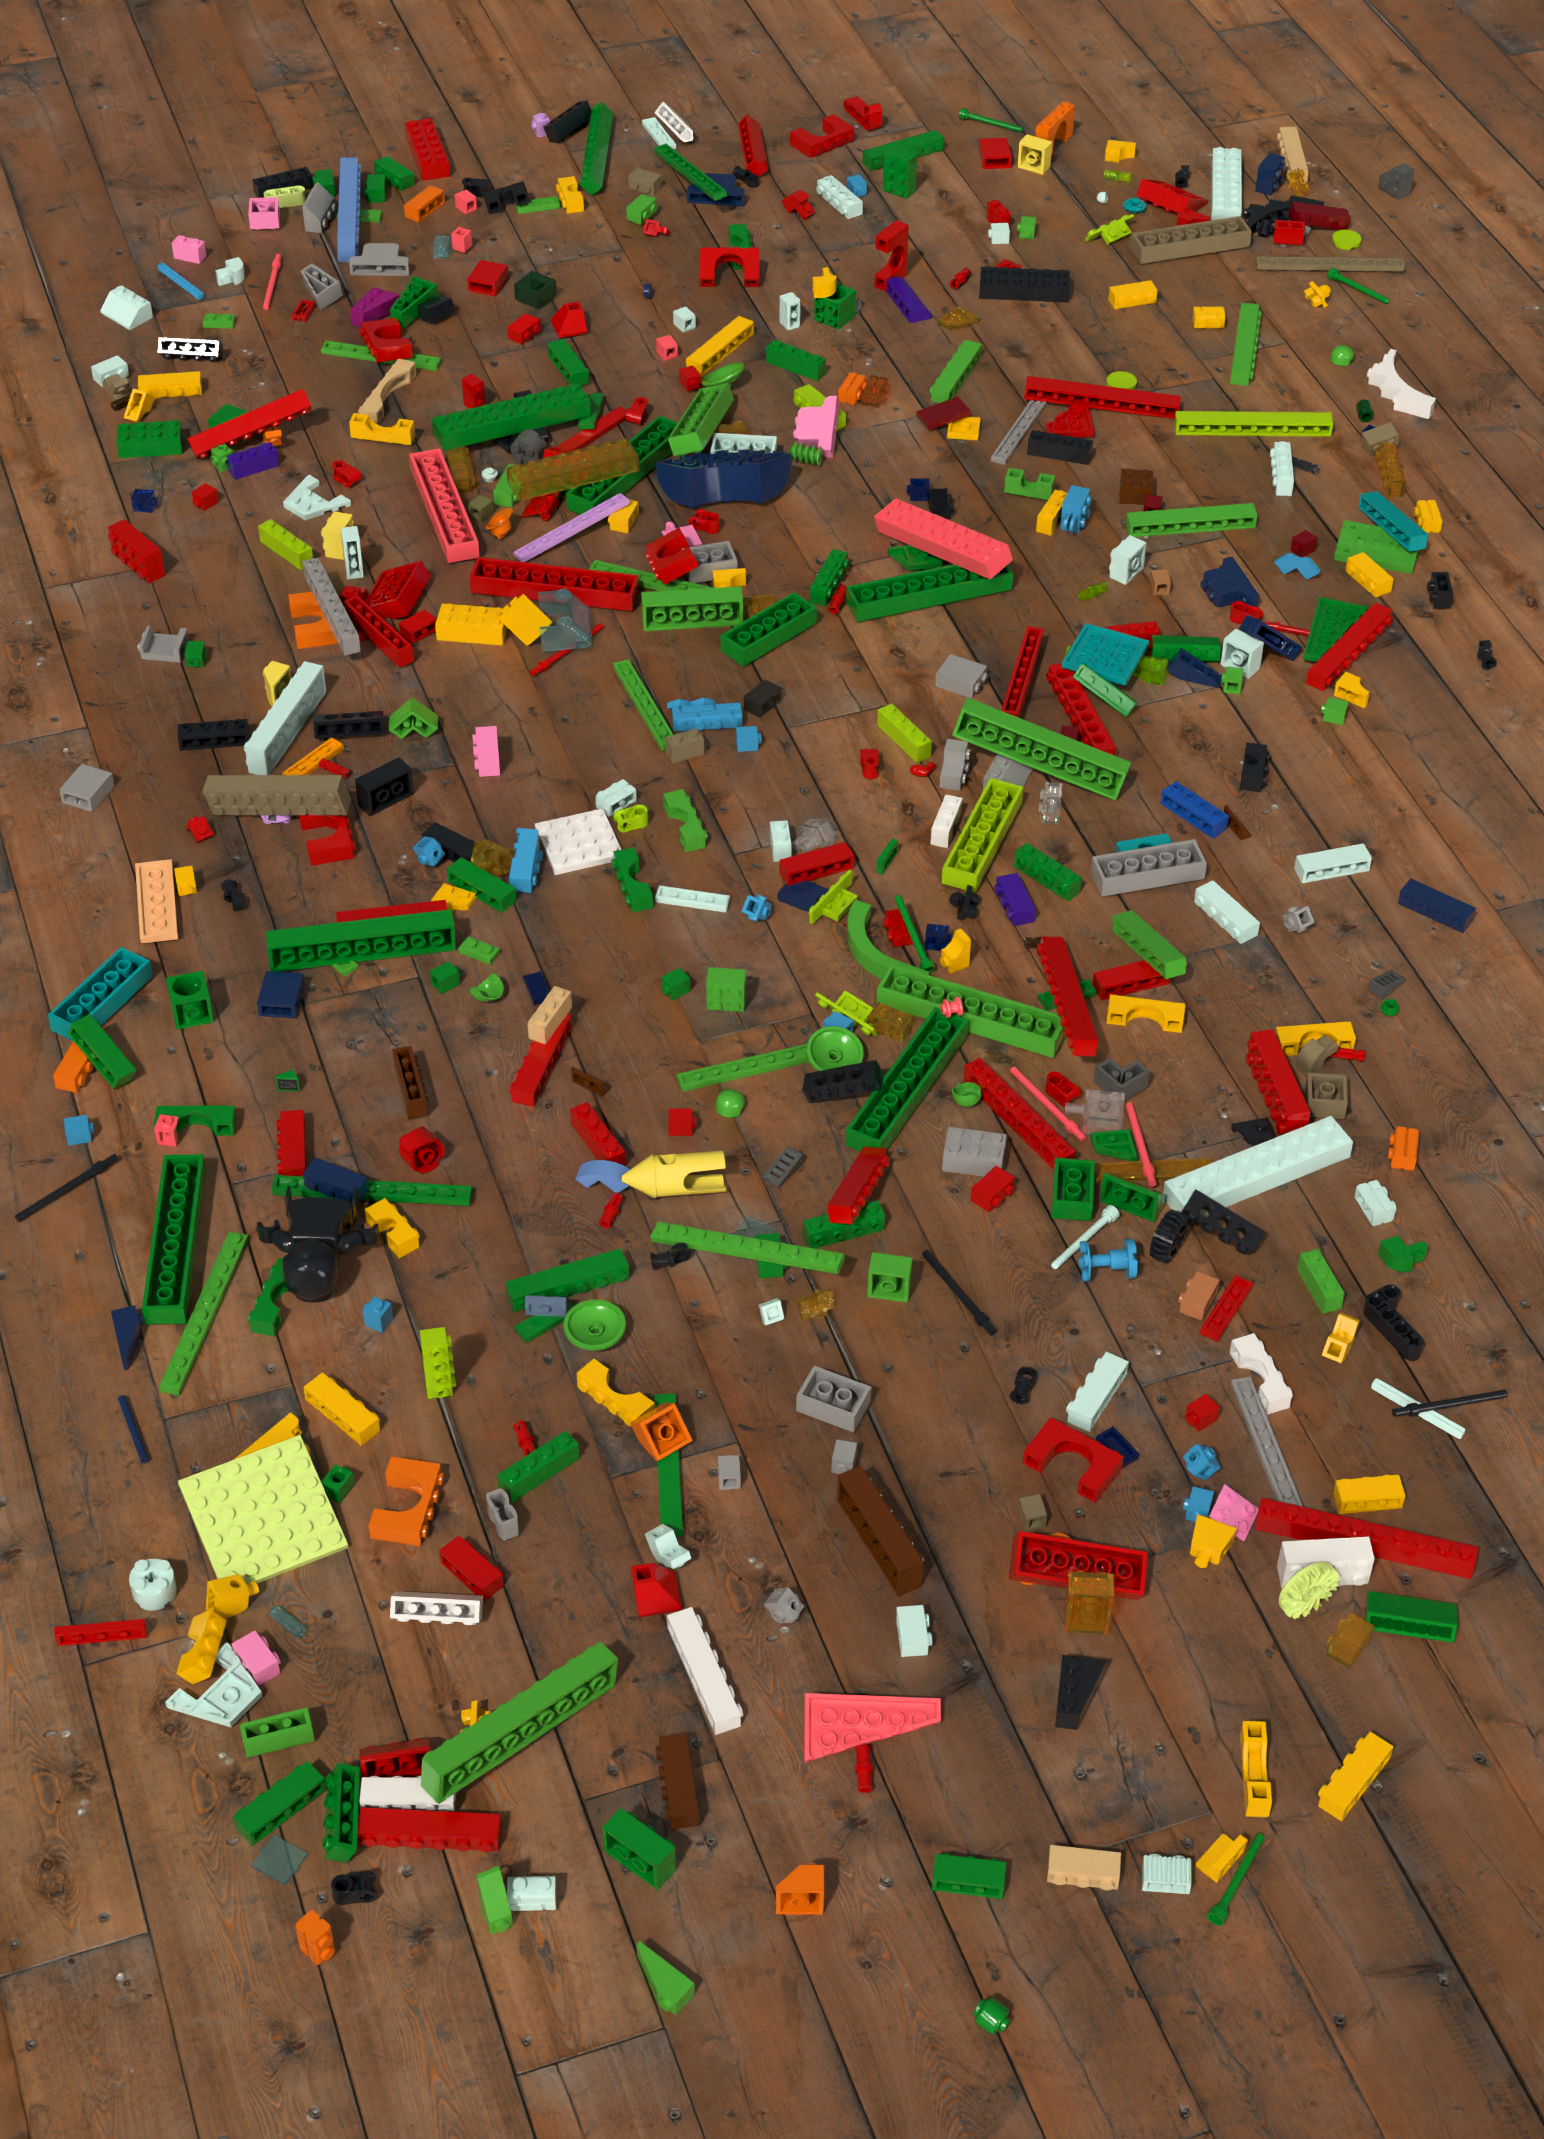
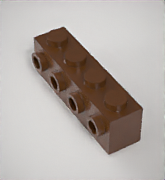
(410, 1082)
(678, 1781)

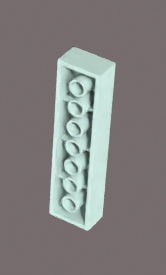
(1226, 183)
(285, 719)

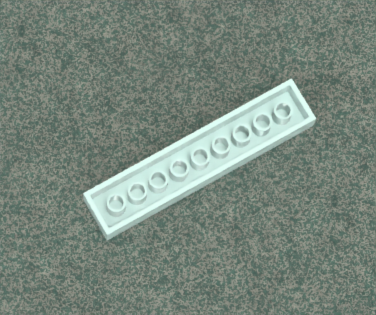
(1263, 1165)

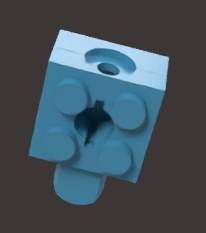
(1075, 509)

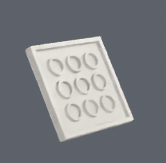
(578, 841)

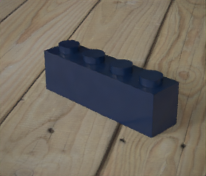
(1436, 905)

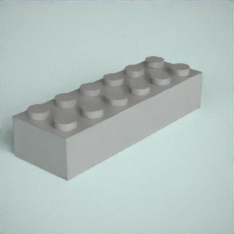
(1148, 867)

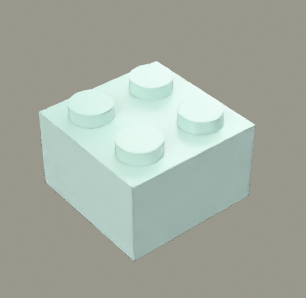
(1127, 559)
(1242, 652)

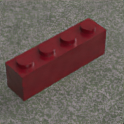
(1319, 216)

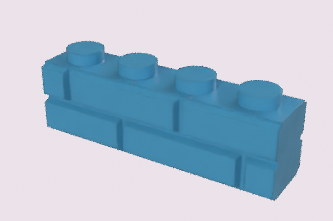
(706, 717)

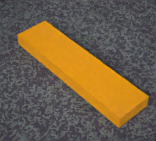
(311, 761)

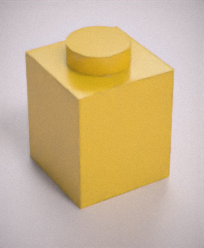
(185, 880)

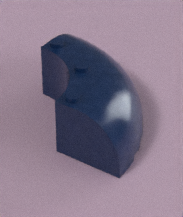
(724, 476)

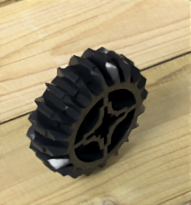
(1169, 1236)

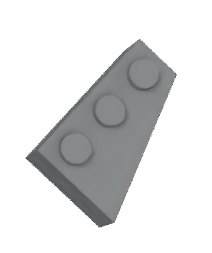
(321, 286)

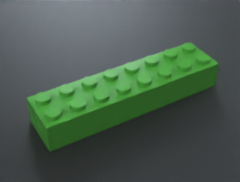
(700, 419)

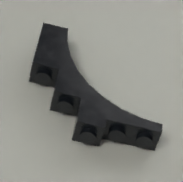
(1273, 211)

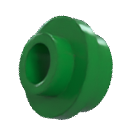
(1389, 1007)

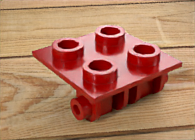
(542, 505)

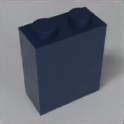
(280, 994)

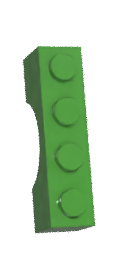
(679, 807)

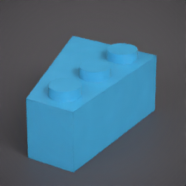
(526, 860)

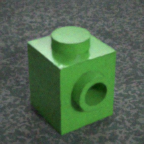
(1027, 227)
(1232, 680)
(1334, 710)

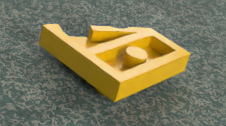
(455, 897)

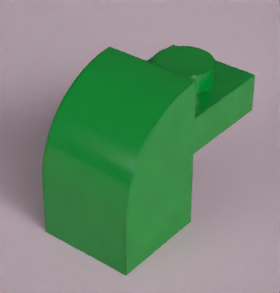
(1399, 1256)

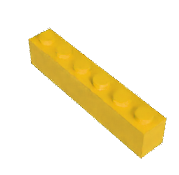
(721, 345)

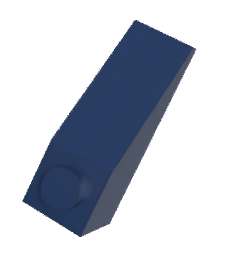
(1191, 669)
(128, 1332)

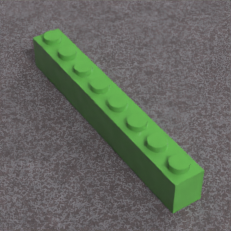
(1245, 344)
(1191, 520)

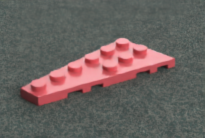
(845, 1721)

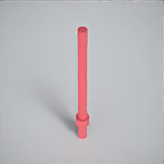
(276, 264)
(1069, 1125)
(1148, 1168)

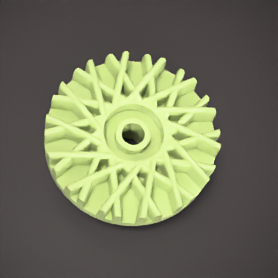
(1307, 1589)

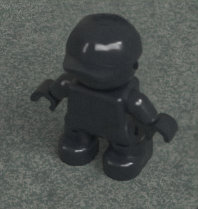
(316, 1242)

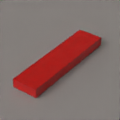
(1226, 1308)
(101, 1632)

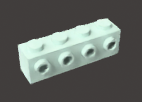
(839, 197)
(1282, 468)

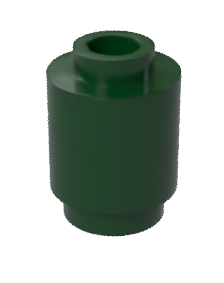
(1364, 410)

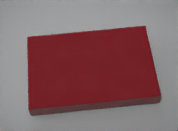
(943, 413)

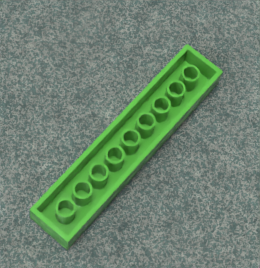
(1041, 748)
(987, 1013)
(518, 1722)

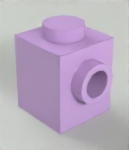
(538, 122)

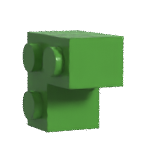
(411, 717)

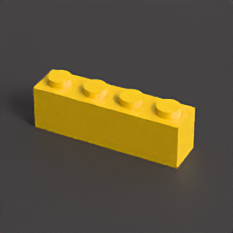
(171, 384)
(342, 1408)
(1355, 1776)

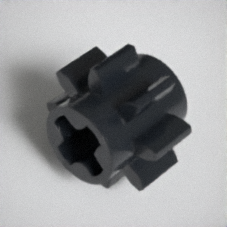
(1264, 228)

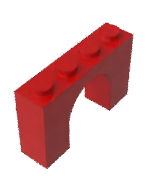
(810, 145)
(893, 239)
(712, 257)
(385, 340)
(667, 557)
(332, 848)
(1059, 1438)

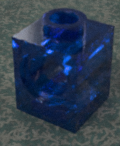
(918, 489)
(143, 500)
(937, 937)

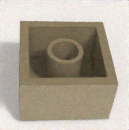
(1326, 1095)

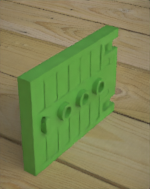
(1376, 544)

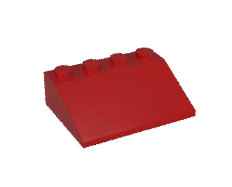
(1169, 196)
(398, 590)

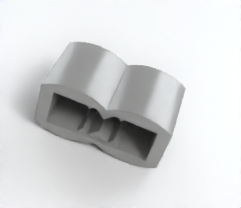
(502, 1514)

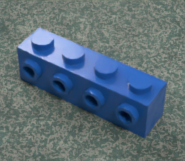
(1194, 809)

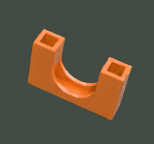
(1057, 124)
(314, 633)
(408, 1525)

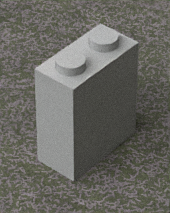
(961, 676)
(86, 787)

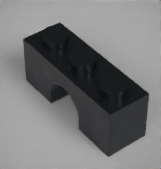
(513, 193)
(1254, 767)

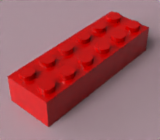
(427, 149)
(1276, 1082)
(1050, 1559)

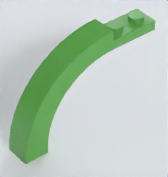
(863, 949)

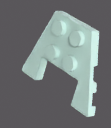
(310, 505)
(226, 1699)

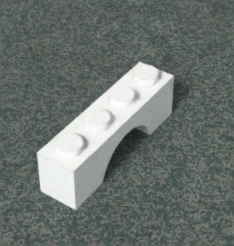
(1250, 1354)

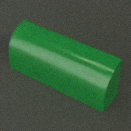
(1411, 1616)

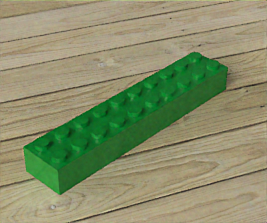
(511, 416)
(651, 447)
(922, 590)
(361, 940)
(907, 1081)
(174, 1239)

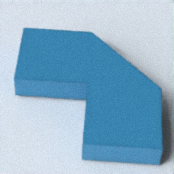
(1305, 565)
(680, 702)

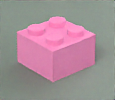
(264, 213)
(486, 751)

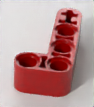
(866, 115)

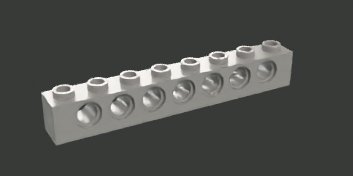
(331, 606)

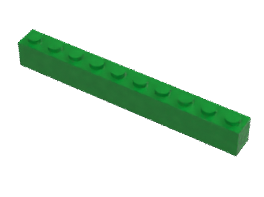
(596, 148)

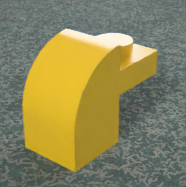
(824, 285)
(1341, 1339)

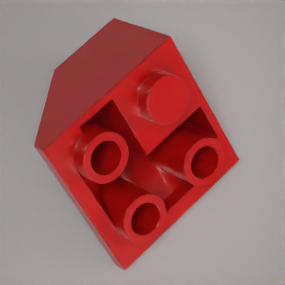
(569, 320)
(655, 1590)

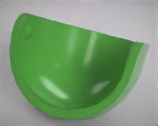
(488, 990)

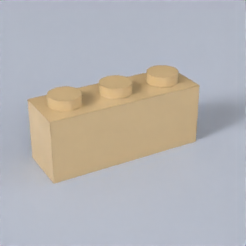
(549, 1015)
(1084, 1867)

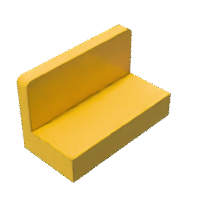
(1221, 1856)

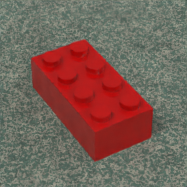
(136, 551)

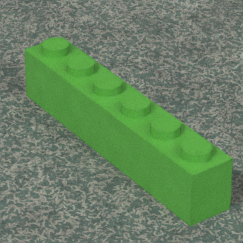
(956, 371)
(1149, 944)

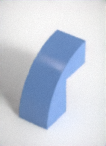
(605, 1171)

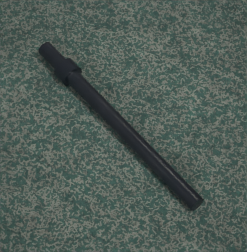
(98, 1167)
(979, 1317)
(1414, 1409)

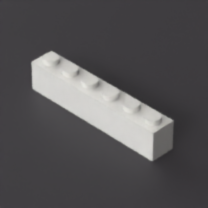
(703, 1670)

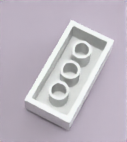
(1348, 1556)

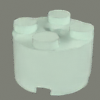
(152, 1583)

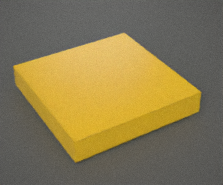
(964, 428)

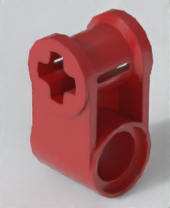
(638, 411)
(345, 473)
(706, 521)
(1240, 610)
(869, 760)
(1061, 1088)

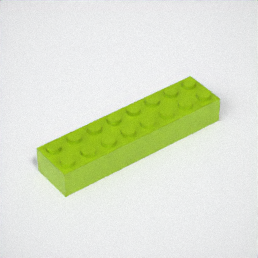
(982, 835)

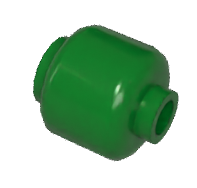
(991, 2015)

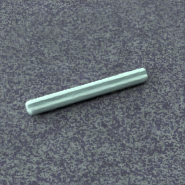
(1431, 1416)

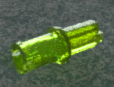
(1117, 175)
(1092, 591)

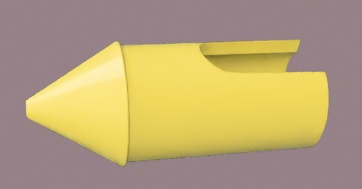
(668, 1174)

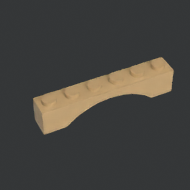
(399, 375)

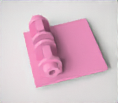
(688, 532)
(1234, 1511)

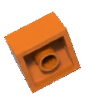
(661, 1430)
(802, 1891)

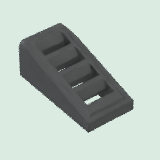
(1376, 985)
(789, 1156)

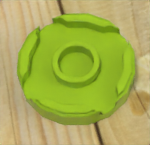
(1346, 239)
(1122, 380)

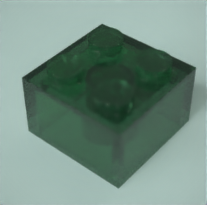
(535, 289)

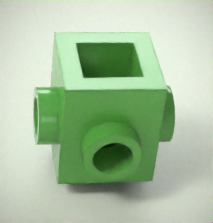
(219, 457)

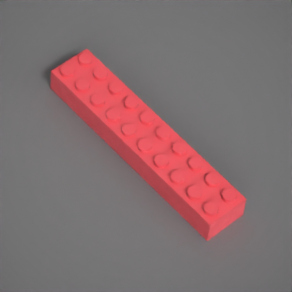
(444, 506)
(943, 538)

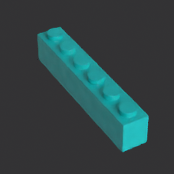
(1393, 521)

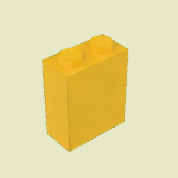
(524, 619)

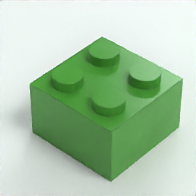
(726, 989)
(889, 1277)

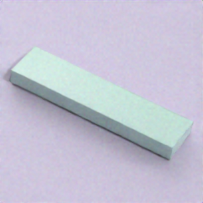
(657, 132)
(692, 898)

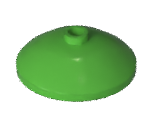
(722, 375)
(835, 1043)
(591, 1318)

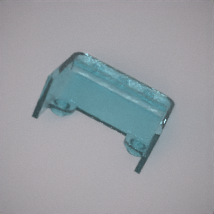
(569, 631)

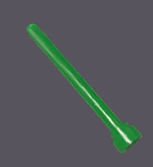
(965, 114)
(1334, 274)
(925, 963)
(1218, 1914)

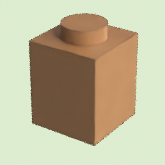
(1160, 582)

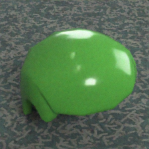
(1342, 355)
(966, 1094)
(729, 1103)

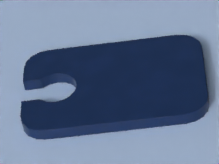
(801, 895)

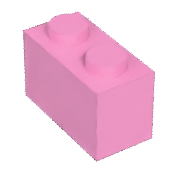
(189, 249)
(257, 1657)

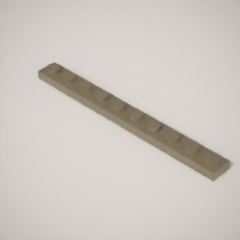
(1326, 263)

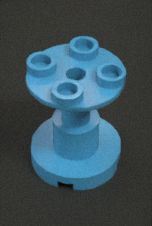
(1115, 1259)

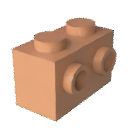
(1199, 1295)

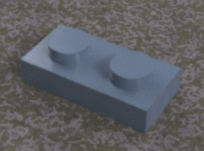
(546, 1306)

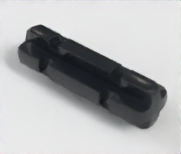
(1305, 465)

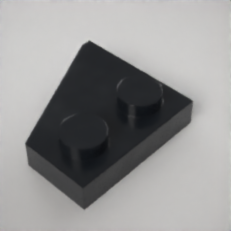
(1255, 1131)

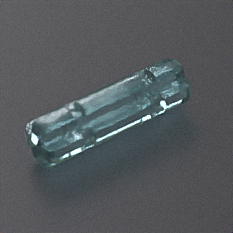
(287, 1621)

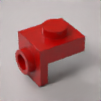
(199, 828)

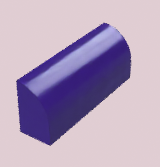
(907, 300)

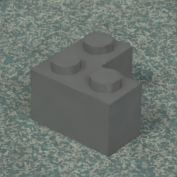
(1397, 181)
(1129, 1080)

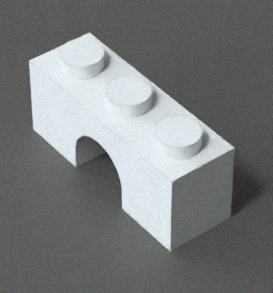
(945, 820)

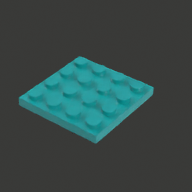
(1106, 652)

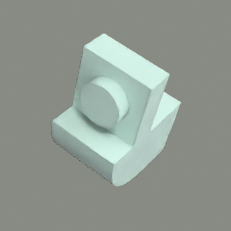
(232, 273)
(666, 1548)

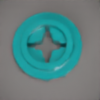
(1134, 205)

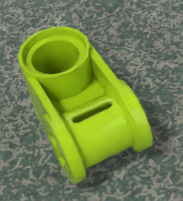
(633, 818)

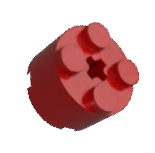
(421, 1150)

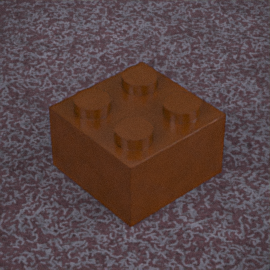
(1135, 486)

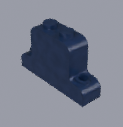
(734, 197)
(1228, 585)
(1270, 637)

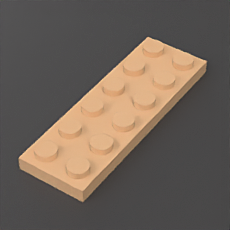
(156, 901)

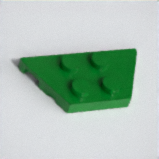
(914, 558)

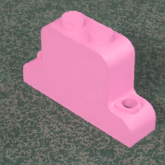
(818, 426)

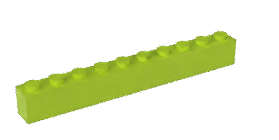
(1253, 423)

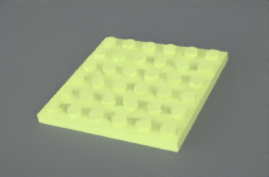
(263, 1513)

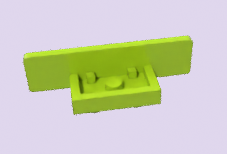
(1113, 232)
(835, 901)
(852, 1008)

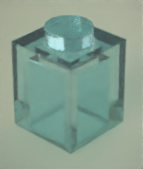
(442, 246)

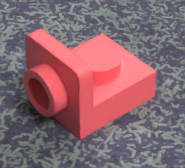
(166, 1130)

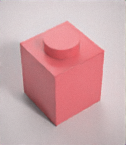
(465, 201)
(461, 239)
(666, 347)

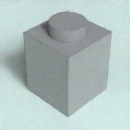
(844, 1456)
(729, 1472)

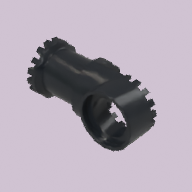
(1181, 176)
(751, 179)
(1485, 654)
(231, 894)
(670, 1257)
(1022, 1385)

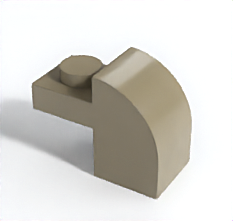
(116, 387)
(1313, 1054)

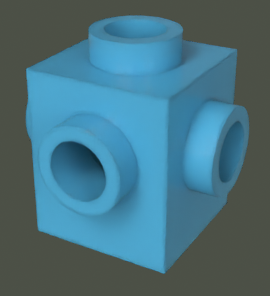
(428, 851)
(756, 907)
(1201, 1461)

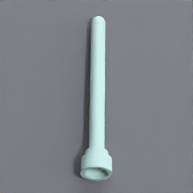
(1108, 1215)

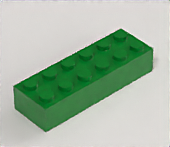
(768, 629)

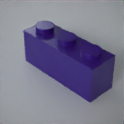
(252, 460)
(1015, 899)

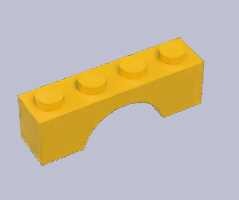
(364, 428)
(1167, 1014)
(1294, 1037)
(595, 1380)
(1253, 1758)

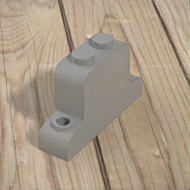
(380, 260)

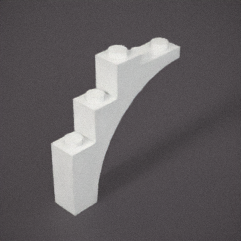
(1394, 388)

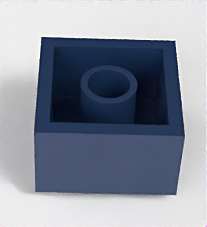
(1270, 174)

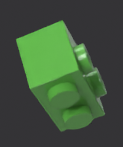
(641, 209)

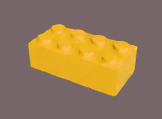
(470, 624)

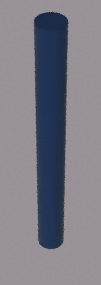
(133, 1429)

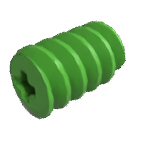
(807, 455)

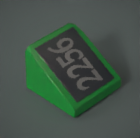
(287, 1081)

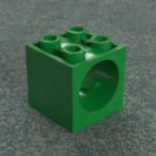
(836, 309)
(189, 1000)

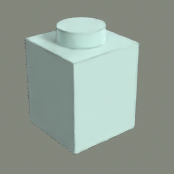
(999, 233)
(684, 319)

